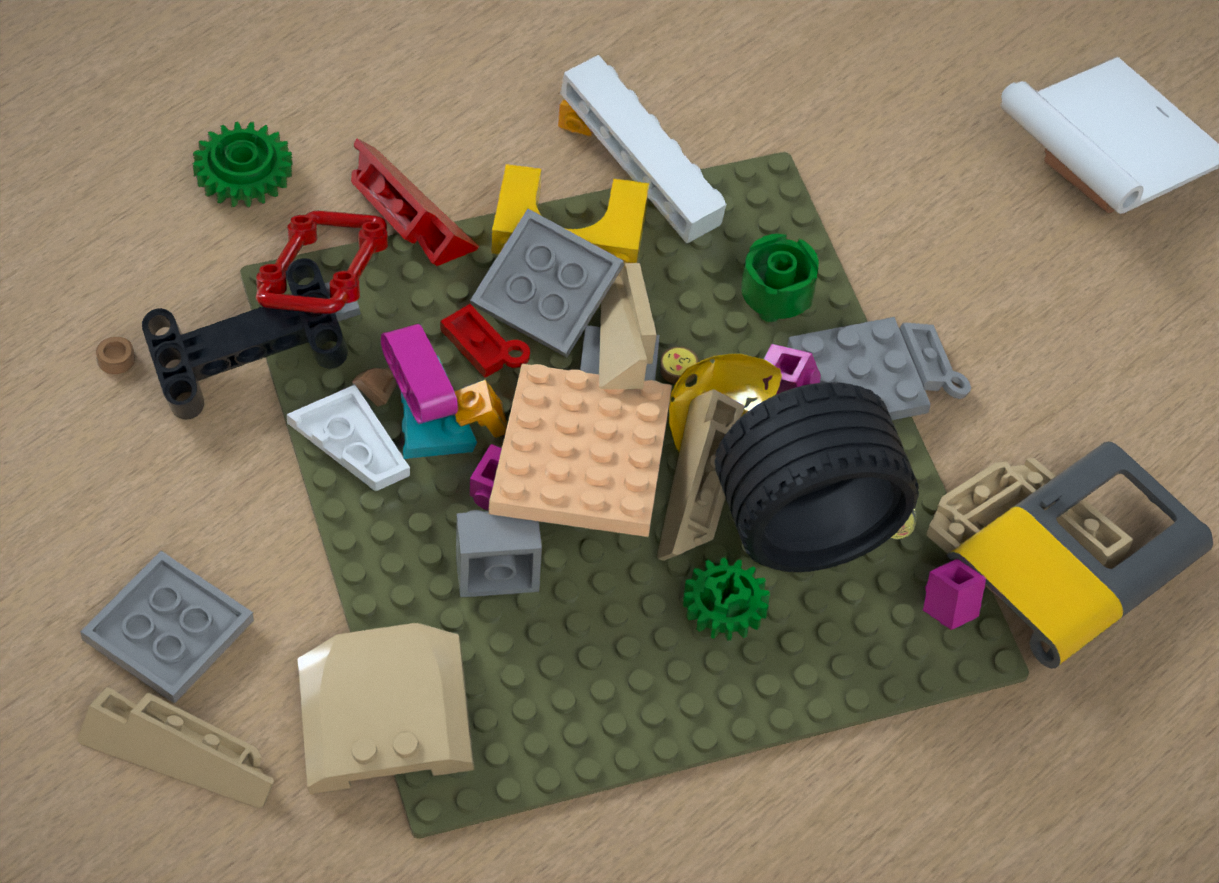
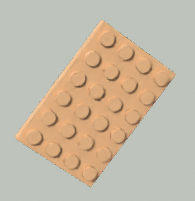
(581, 452)

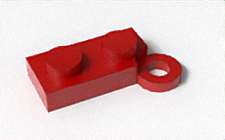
(481, 342)

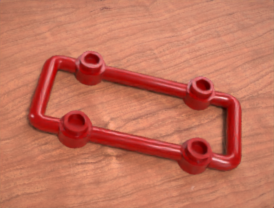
(345, 285)

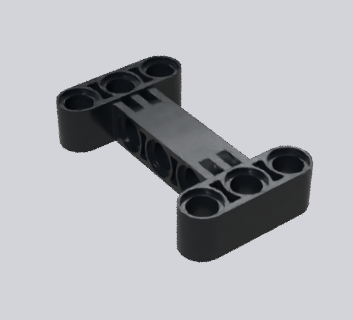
(240, 341)

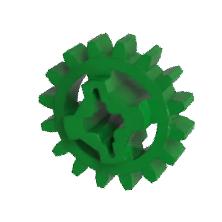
(740, 611)

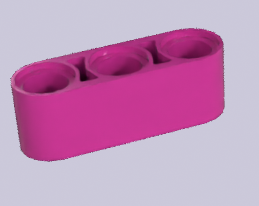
(419, 373)

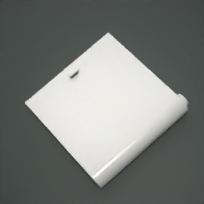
(1114, 133)

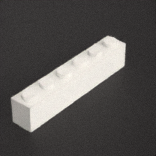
(643, 148)

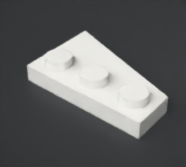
(352, 436)

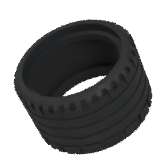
(816, 477)

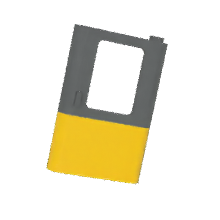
(1055, 580)

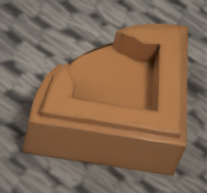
(376, 384)

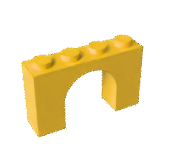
(616, 232)

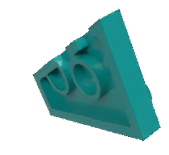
(435, 437)

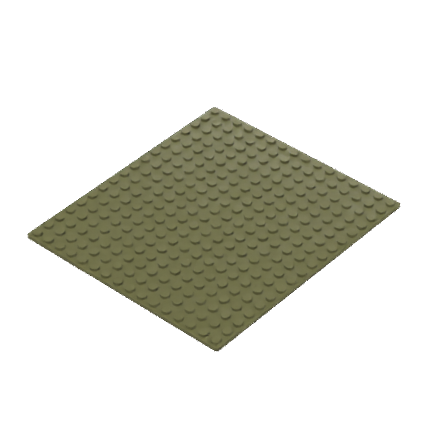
(600, 666)

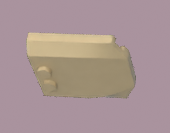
(1000, 488)
(384, 706)

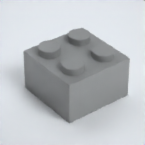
(497, 554)

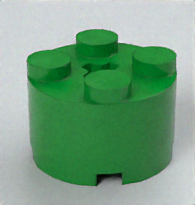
(779, 277)

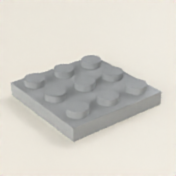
(547, 282)
(872, 358)
(167, 626)

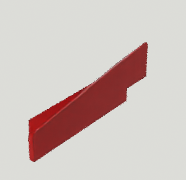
(408, 208)

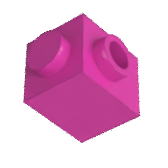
(954, 594)

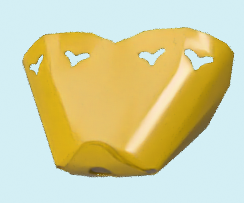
(730, 374)

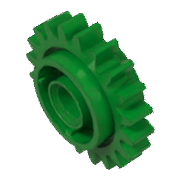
(242, 164)

